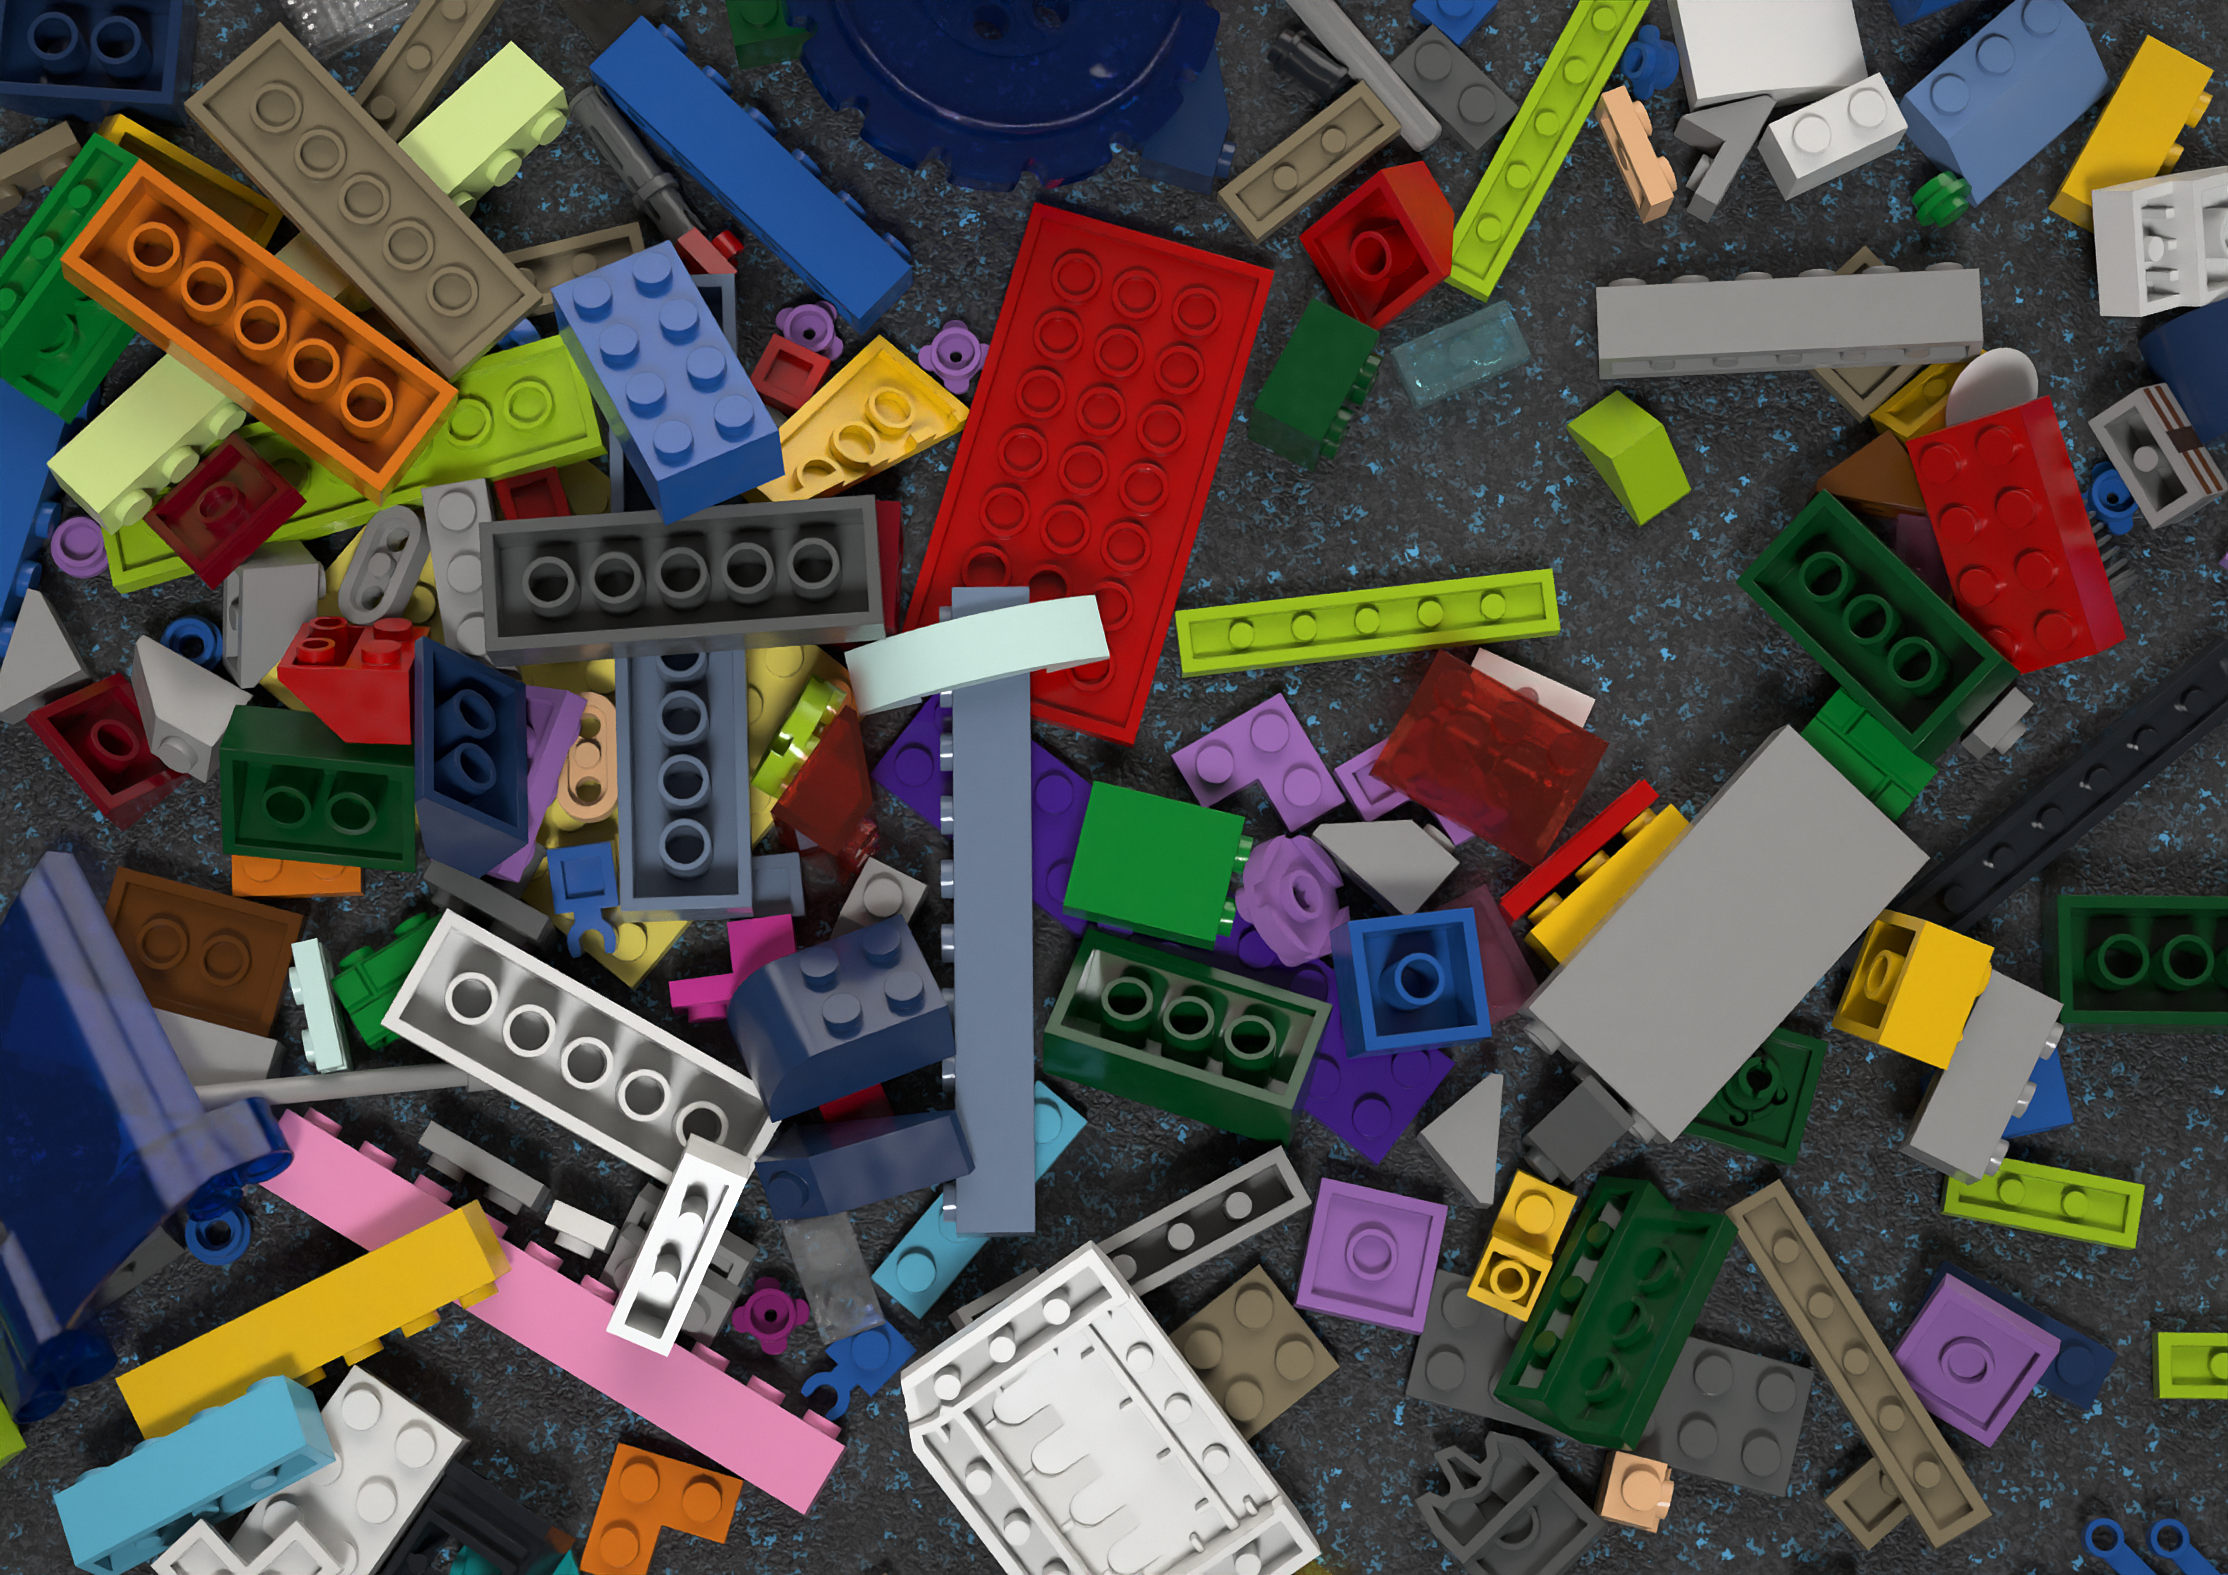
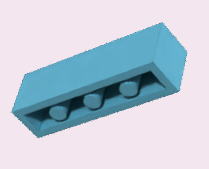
(202, 1471)

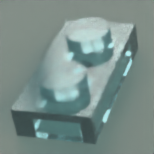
(1460, 355)

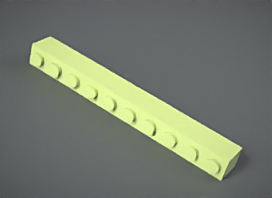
(174, 415)

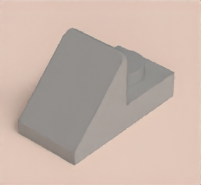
(1727, 137)

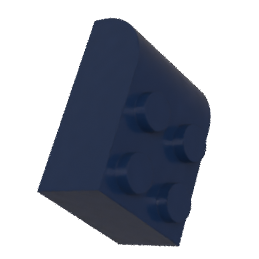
(98, 59)
(2193, 362)
(839, 1018)

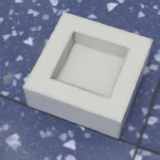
(581, 1231)

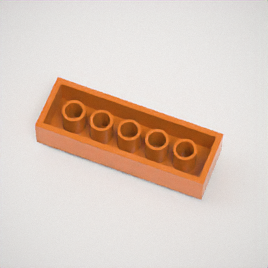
(259, 332)

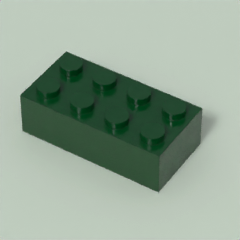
(1877, 627)
(2137, 963)

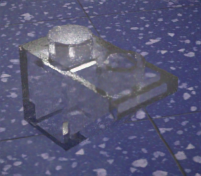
(833, 1275)

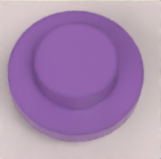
(79, 547)

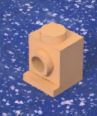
(1634, 1491)

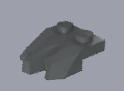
(1509, 1512)

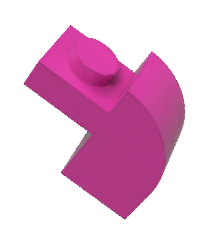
(751, 946)

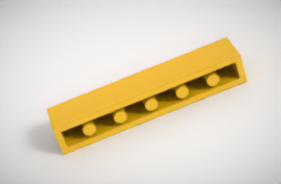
(322, 1321)

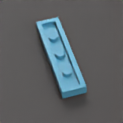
(931, 1252)

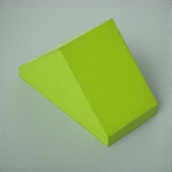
(1631, 456)

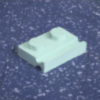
(326, 1039)

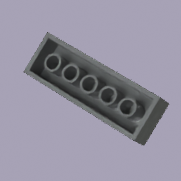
(684, 587)

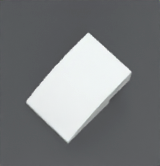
(1766, 48)
(2162, 242)

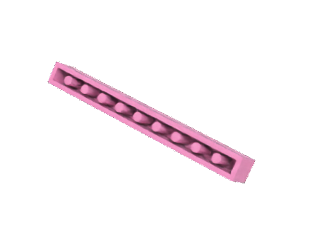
(569, 1321)

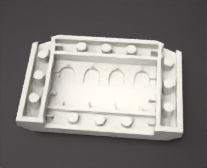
(1093, 1441)

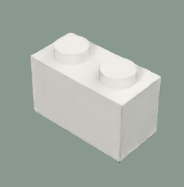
(1832, 136)

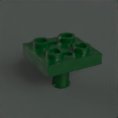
(1773, 1132)

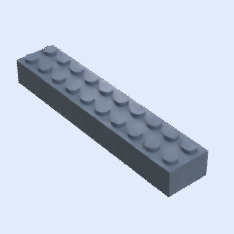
(683, 746)

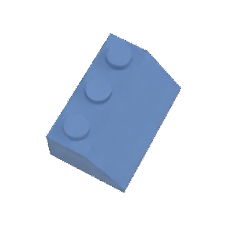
(2006, 94)

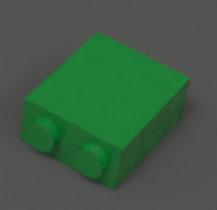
(1156, 866)

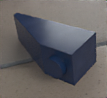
(1195, 141)
(860, 1162)

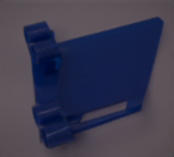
(93, 1135)

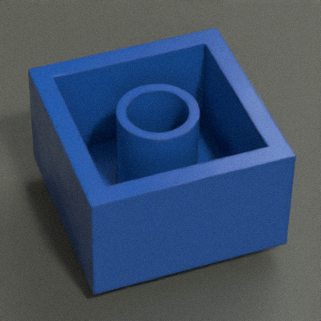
(1410, 983)

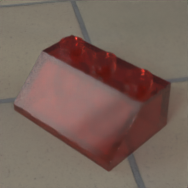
(1488, 758)
(831, 805)

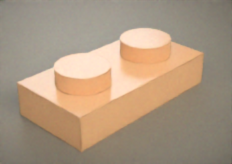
(1627, 132)

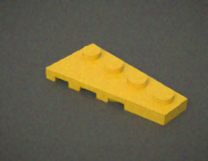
(860, 425)

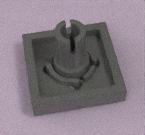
(495, 905)

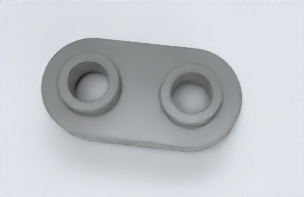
(382, 569)

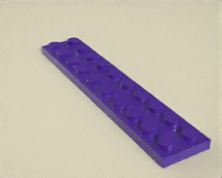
(1356, 1099)

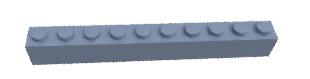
(990, 940)

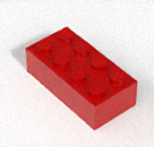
(2017, 535)

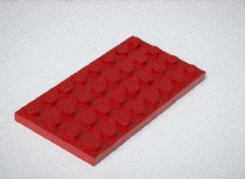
(1096, 446)

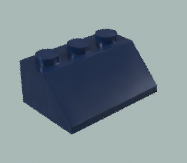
(469, 760)

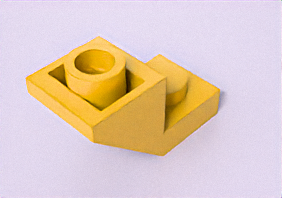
(1521, 1245)

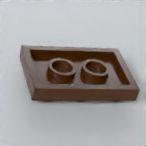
(205, 950)

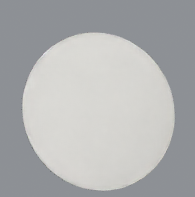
(1991, 384)

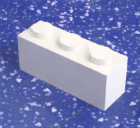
(679, 1245)

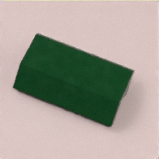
(1615, 1314)

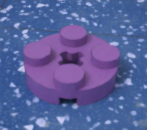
(1288, 924)

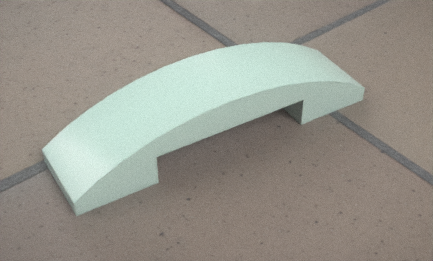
(976, 651)

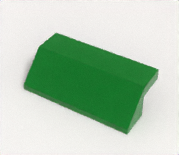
(52, 333)

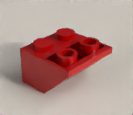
(356, 676)

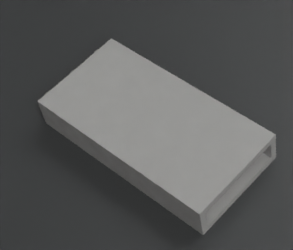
(1722, 936)

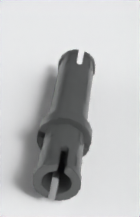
(652, 189)

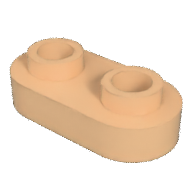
(591, 761)

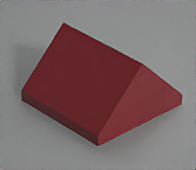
(106, 749)

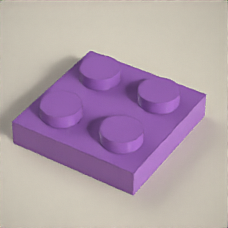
(1370, 1256)
(1972, 1359)

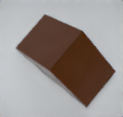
(1875, 481)

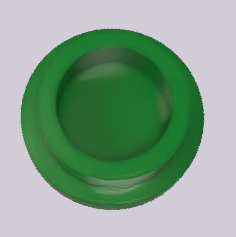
(1941, 200)

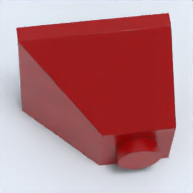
(1384, 244)

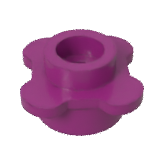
(752, 1315)

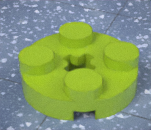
(797, 735)

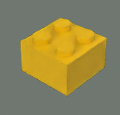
(1913, 987)

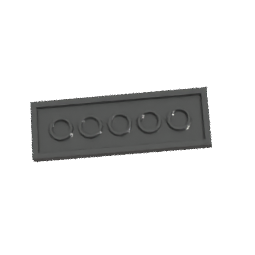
(1716, 1418)

